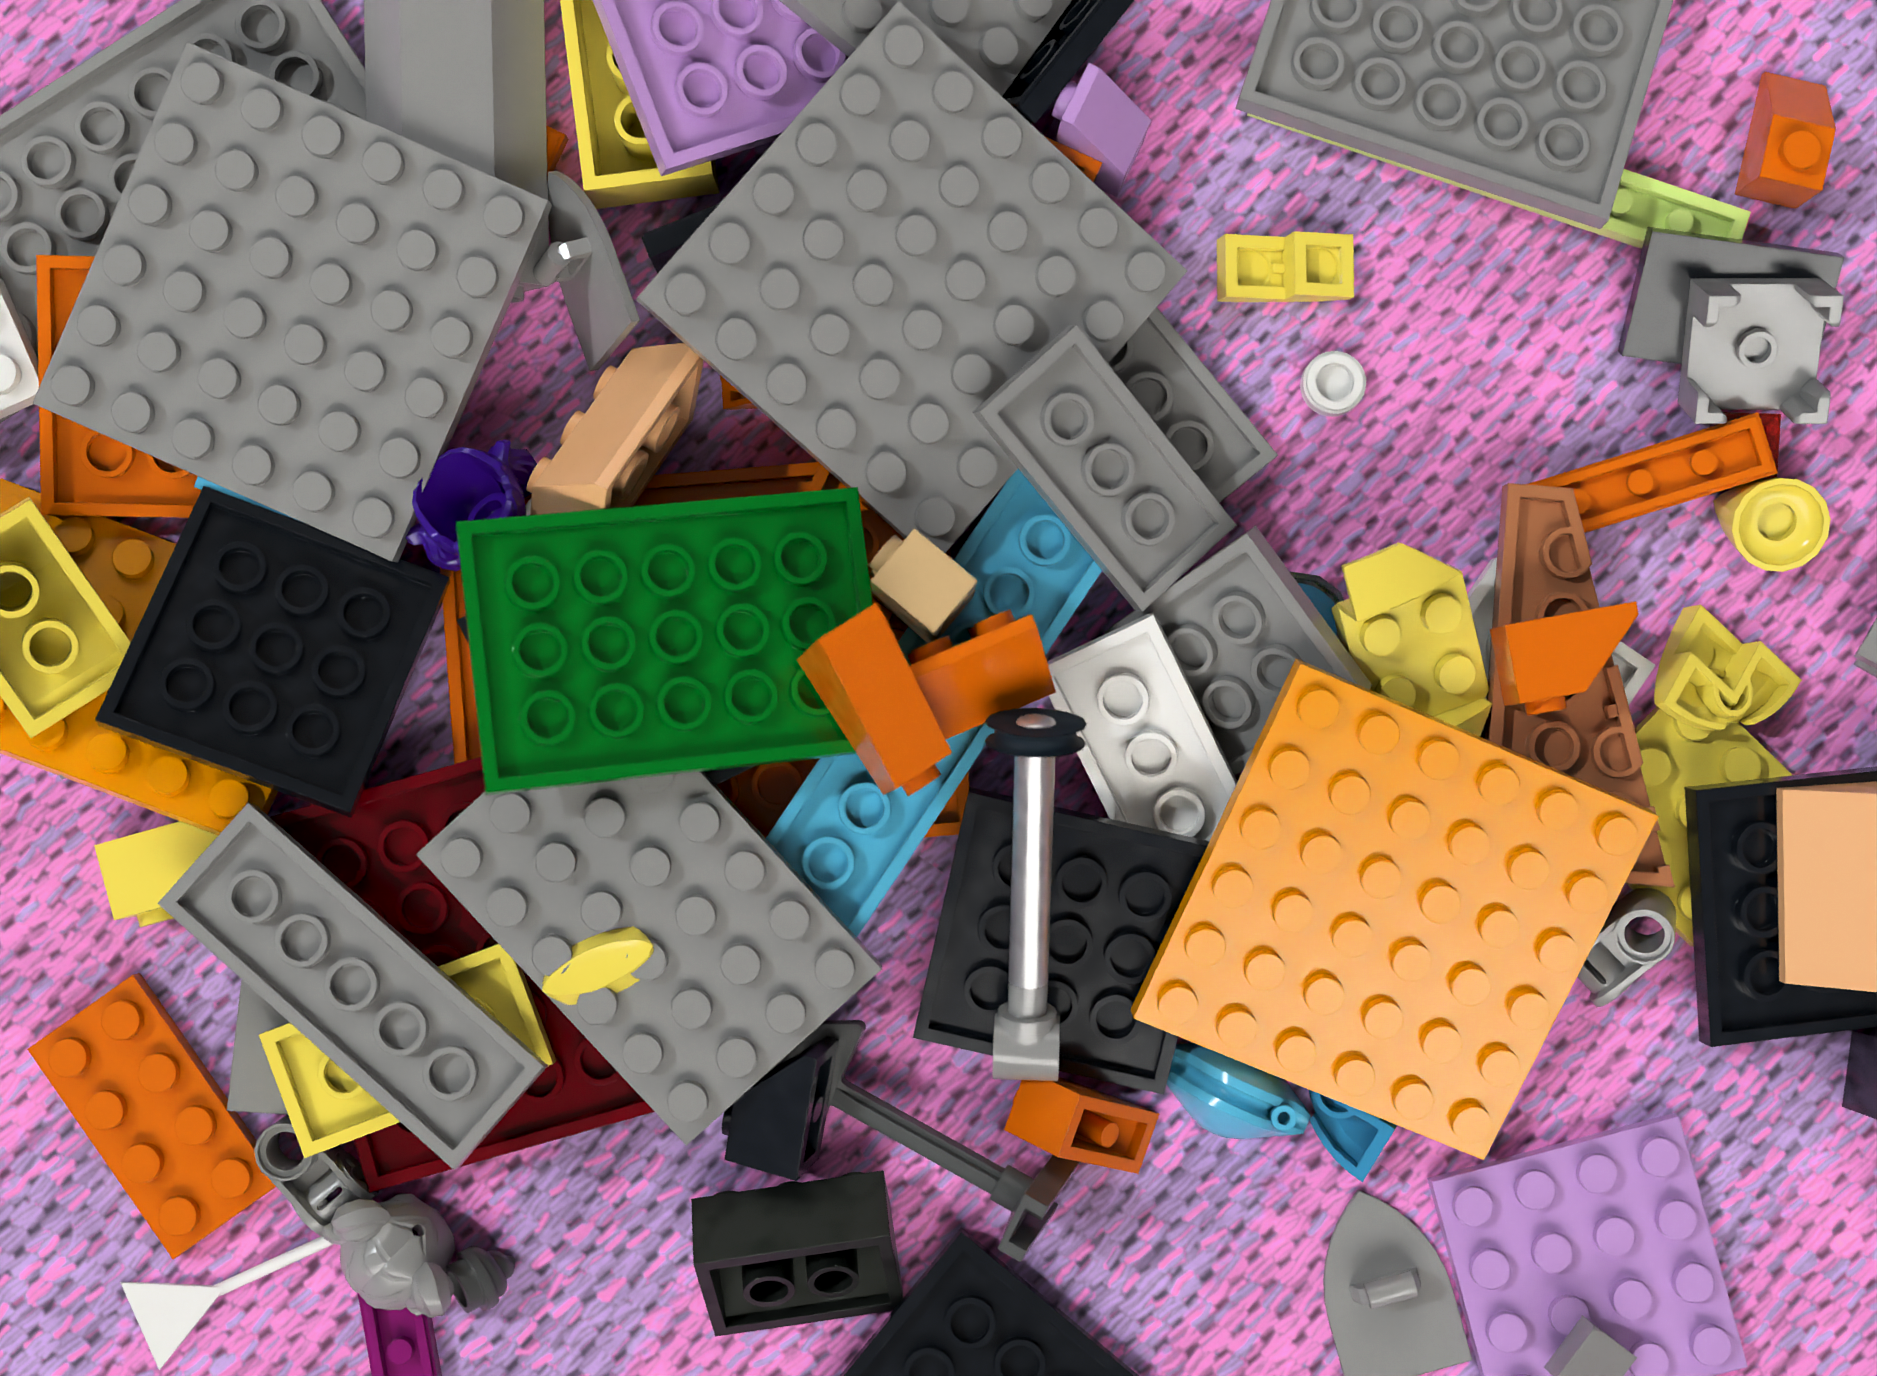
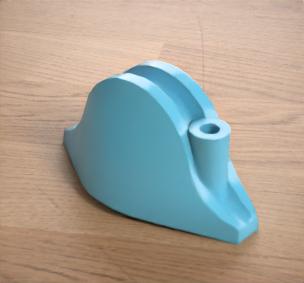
(1234, 1096)

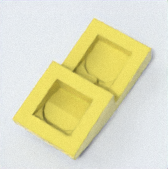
(1285, 268)

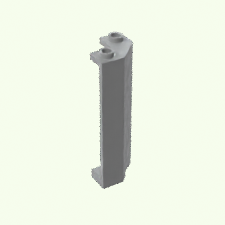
(465, 85)

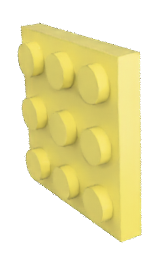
(1685, 757)

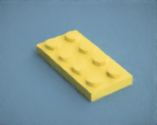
(334, 1109)

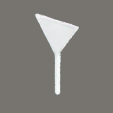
(172, 1310)

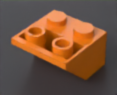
(989, 674)

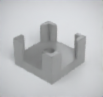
(1756, 347)

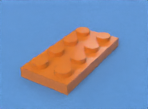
(154, 1114)

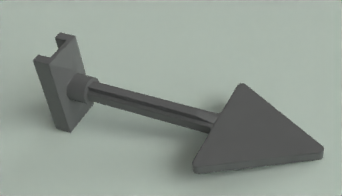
(1026, 1197)

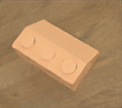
(623, 435)
(1828, 885)

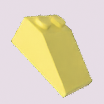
(54, 628)

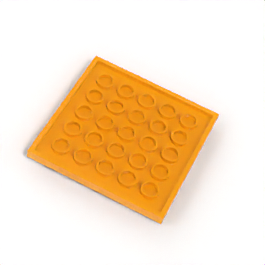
(1391, 910)

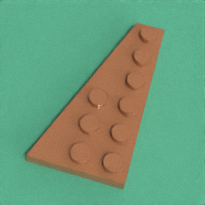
(1544, 575)

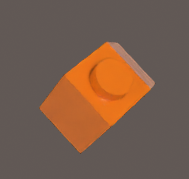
(1787, 142)
(1557, 654)
(1082, 1124)

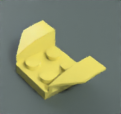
(1415, 634)

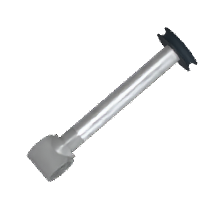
(1027, 1026)

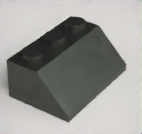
(796, 1253)

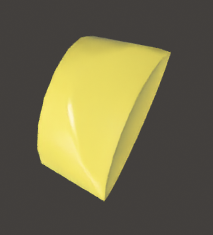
(1774, 522)
(600, 964)

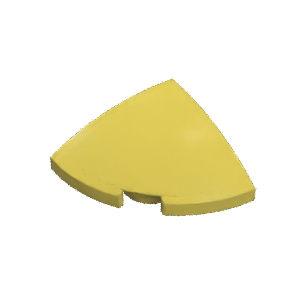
(1717, 680)

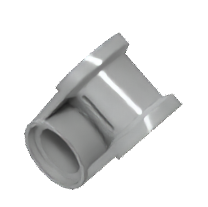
(1622, 953)
(311, 1180)

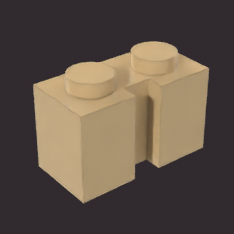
(920, 584)

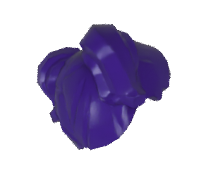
(465, 488)

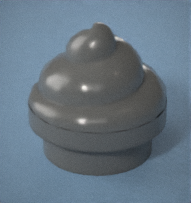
(480, 1277)

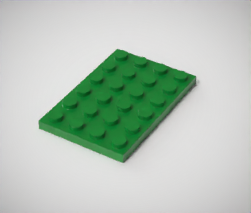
(657, 635)

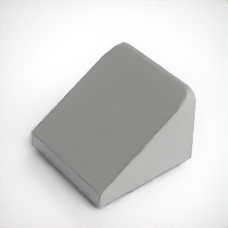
(1589, 1353)

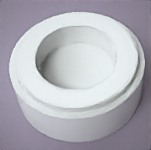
(1333, 383)

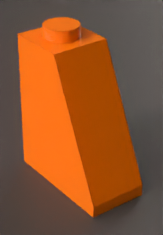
(877, 702)

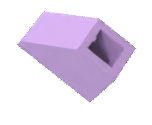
(1102, 124)

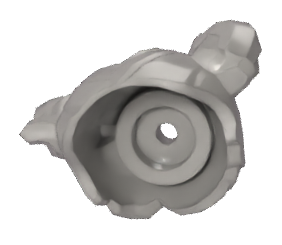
(388, 1261)

